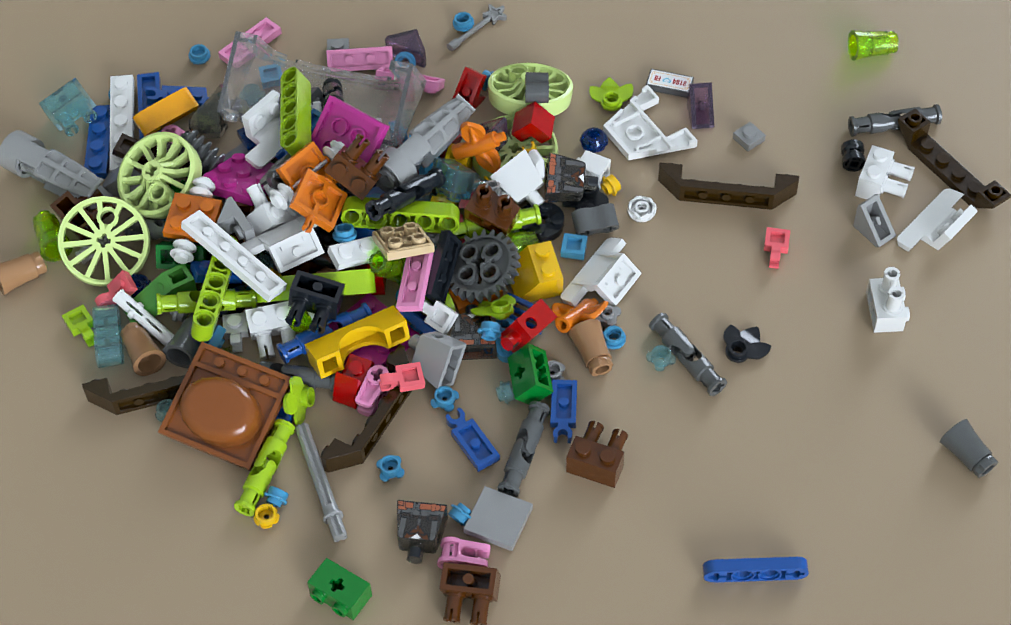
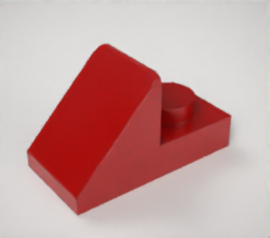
(471, 86)
(350, 380)

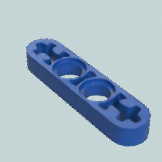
(755, 569)

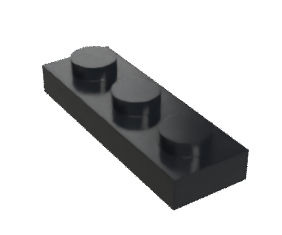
(443, 266)

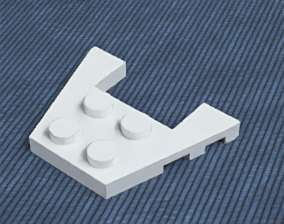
(637, 134)

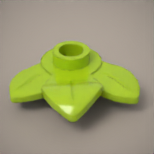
(611, 95)
(500, 309)
(298, 399)

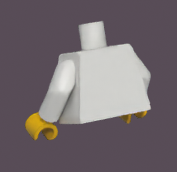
(522, 176)

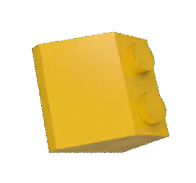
(538, 274)

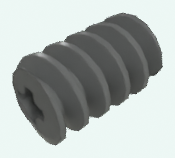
(208, 157)

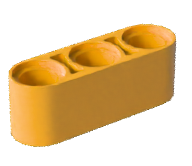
(166, 111)

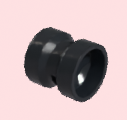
(853, 157)

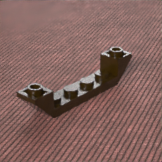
(948, 169)
(726, 193)
(128, 400)
(342, 455)

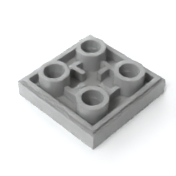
(498, 518)

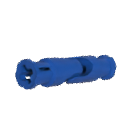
(307, 336)

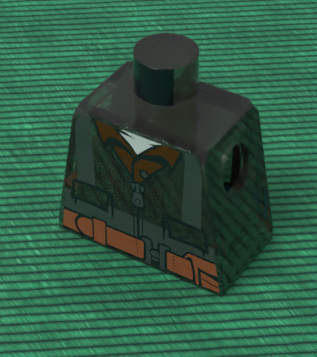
(566, 179)
(465, 330)
(420, 528)

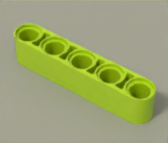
(295, 111)
(434, 223)
(355, 282)
(210, 300)

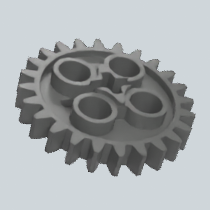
(484, 265)

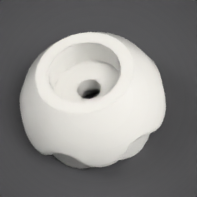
(646, 204)

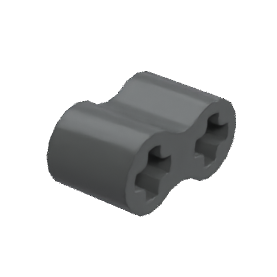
(536, 87)
(595, 220)

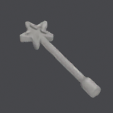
(494, 14)

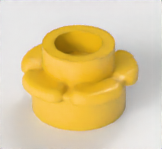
(610, 185)
(266, 510)

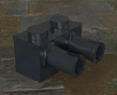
(315, 296)

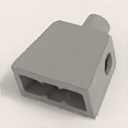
(438, 356)

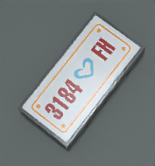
(669, 82)

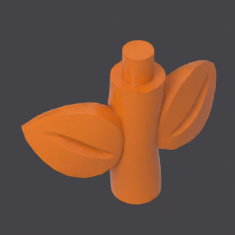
(480, 145)
(569, 315)

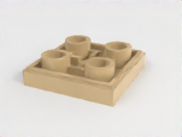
(402, 241)

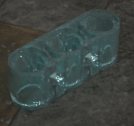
(107, 335)

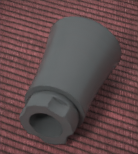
(182, 346)
(969, 448)

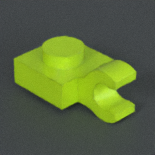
(80, 322)

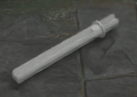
(332, 514)

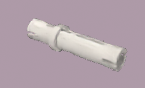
(125, 300)

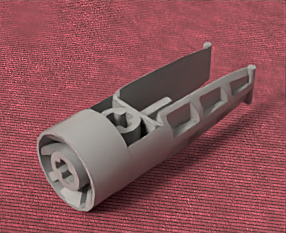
(426, 142)
(28, 157)

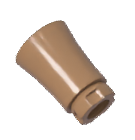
(20, 271)
(592, 346)
(142, 350)

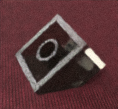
(207, 119)

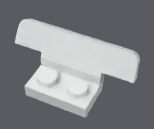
(263, 128)
(937, 222)
(287, 244)
(606, 273)

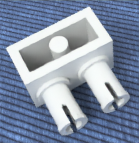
(876, 172)
(265, 214)
(887, 302)
(269, 322)

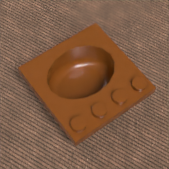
(225, 406)

